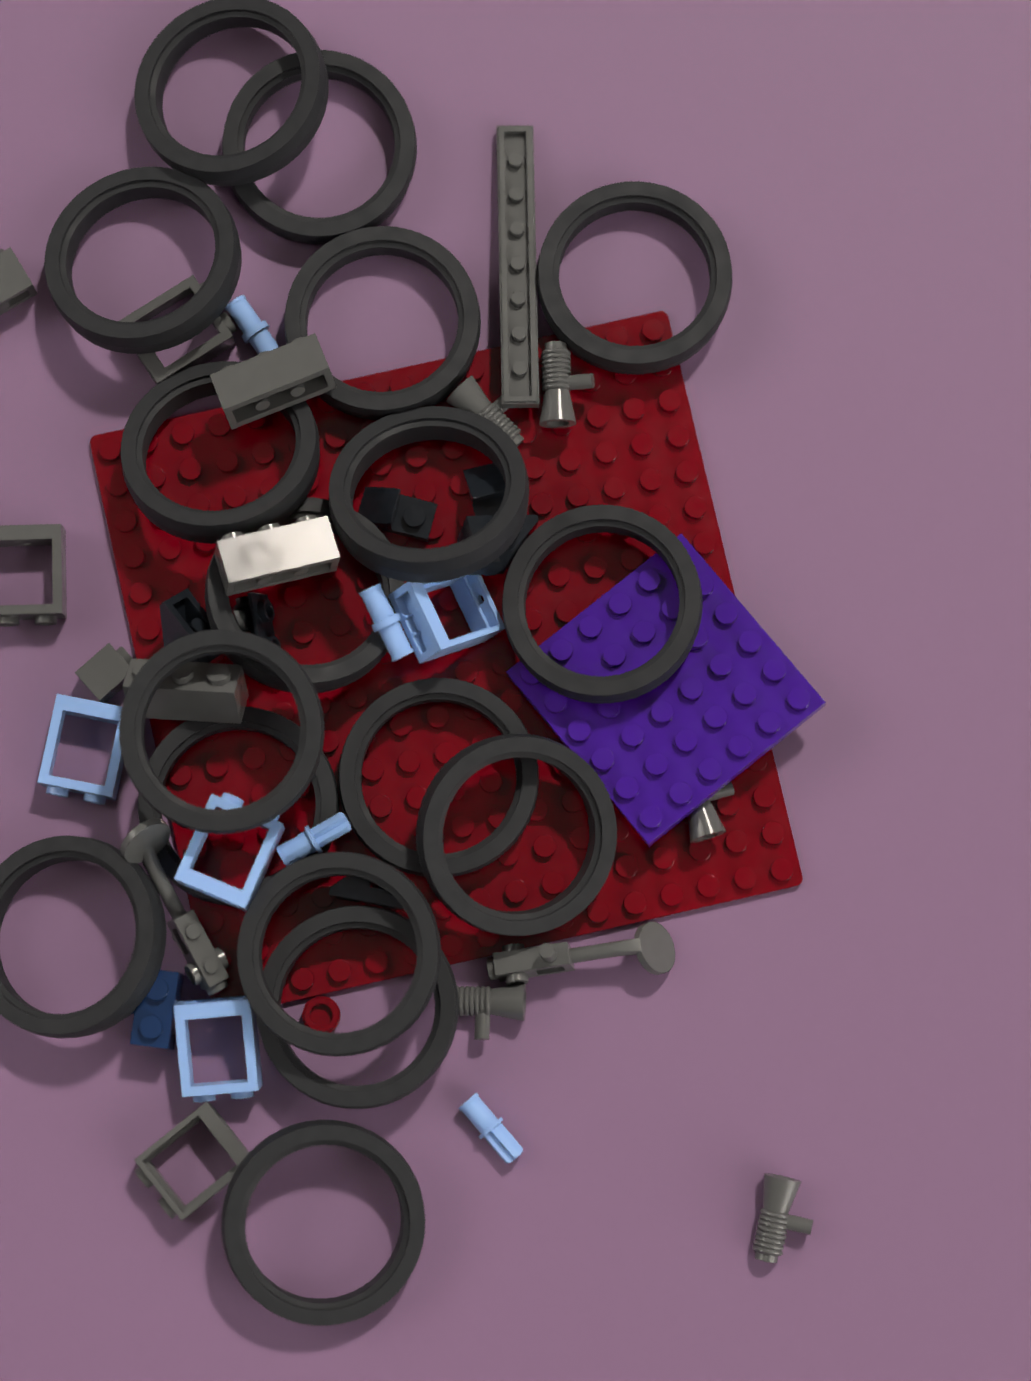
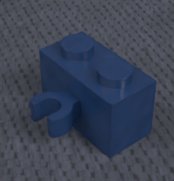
(154, 1016)

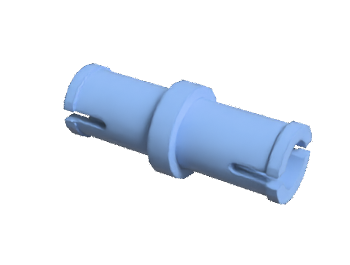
(253, 328)
(386, 622)

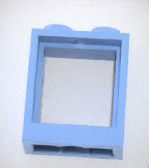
(424, 626)
(62, 786)
(216, 889)
(212, 1008)

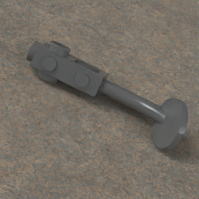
(205, 964)
(517, 964)

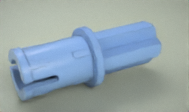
(313, 839)
(491, 1128)

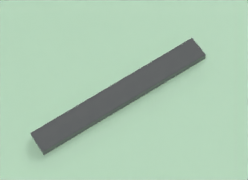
(517, 267)

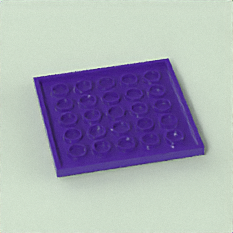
(695, 729)

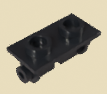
(256, 615)

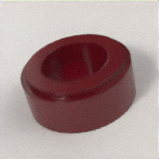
(236, 868)
(321, 1014)

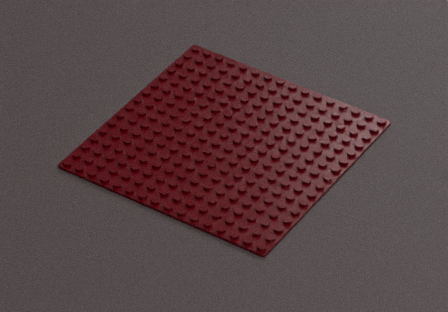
(627, 450)

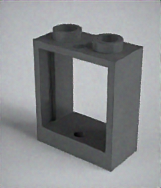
(199, 355)
(38, 535)
(151, 1176)

